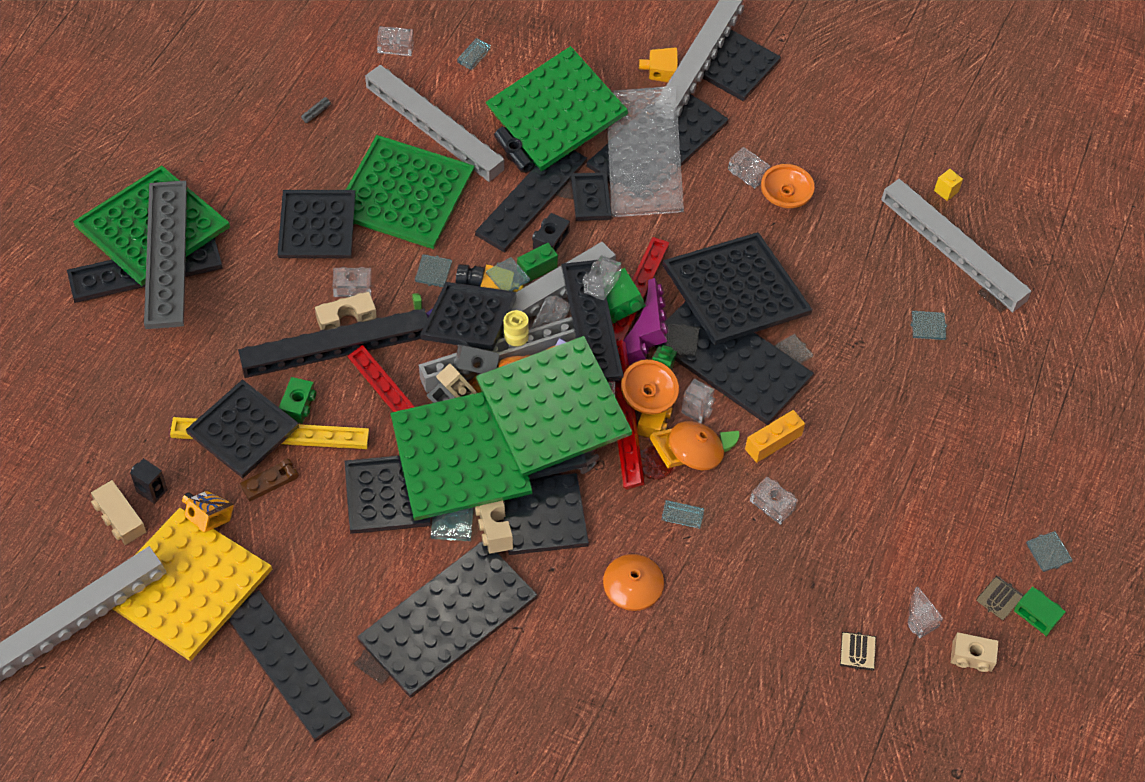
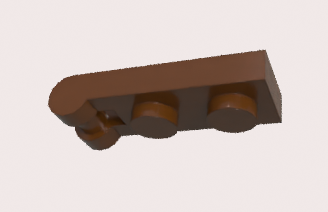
(269, 480)

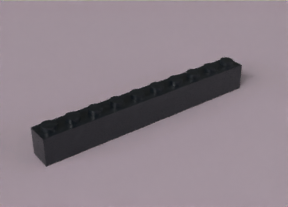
(332, 343)

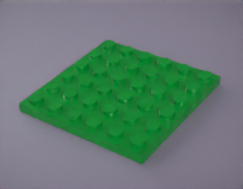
(556, 108)
(407, 191)
(121, 224)
(553, 406)
(455, 457)

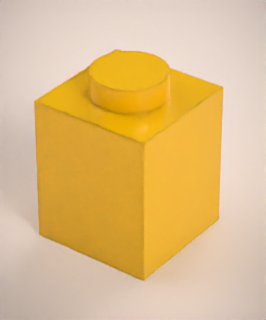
(948, 184)

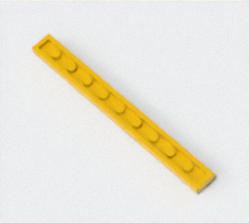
(305, 435)

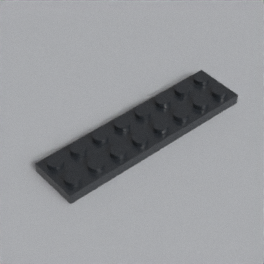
(528, 201)
(109, 278)
(592, 319)
(288, 667)

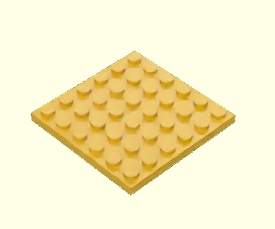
(202, 585)

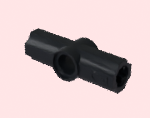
(514, 150)

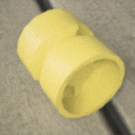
(516, 328)

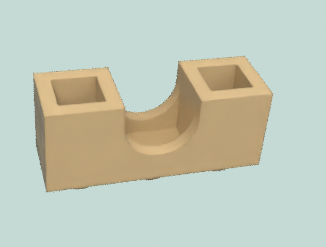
(358, 306)
(496, 535)

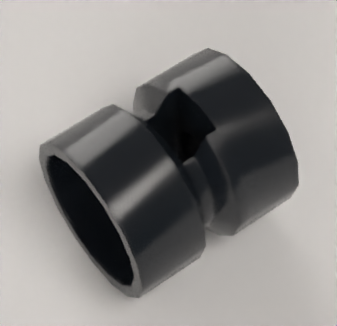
(469, 276)

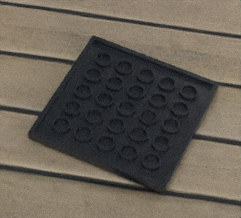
(736, 288)

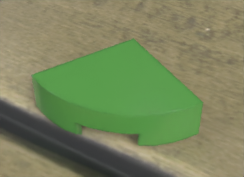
(417, 301)
(729, 439)

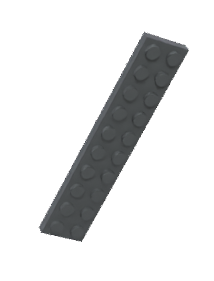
(166, 255)

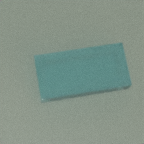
(473, 53)
(682, 514)

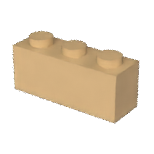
(117, 513)

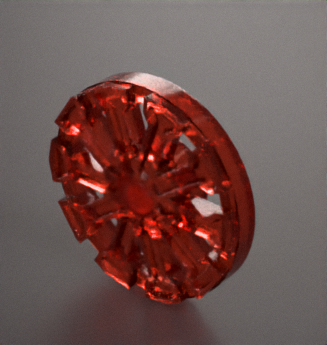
(653, 463)

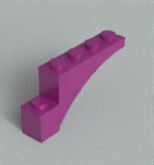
(650, 327)

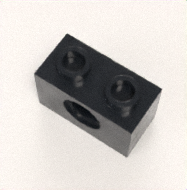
(552, 231)
(148, 480)

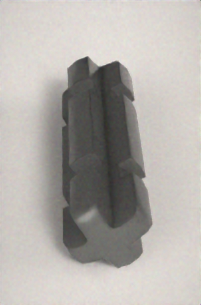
(315, 110)

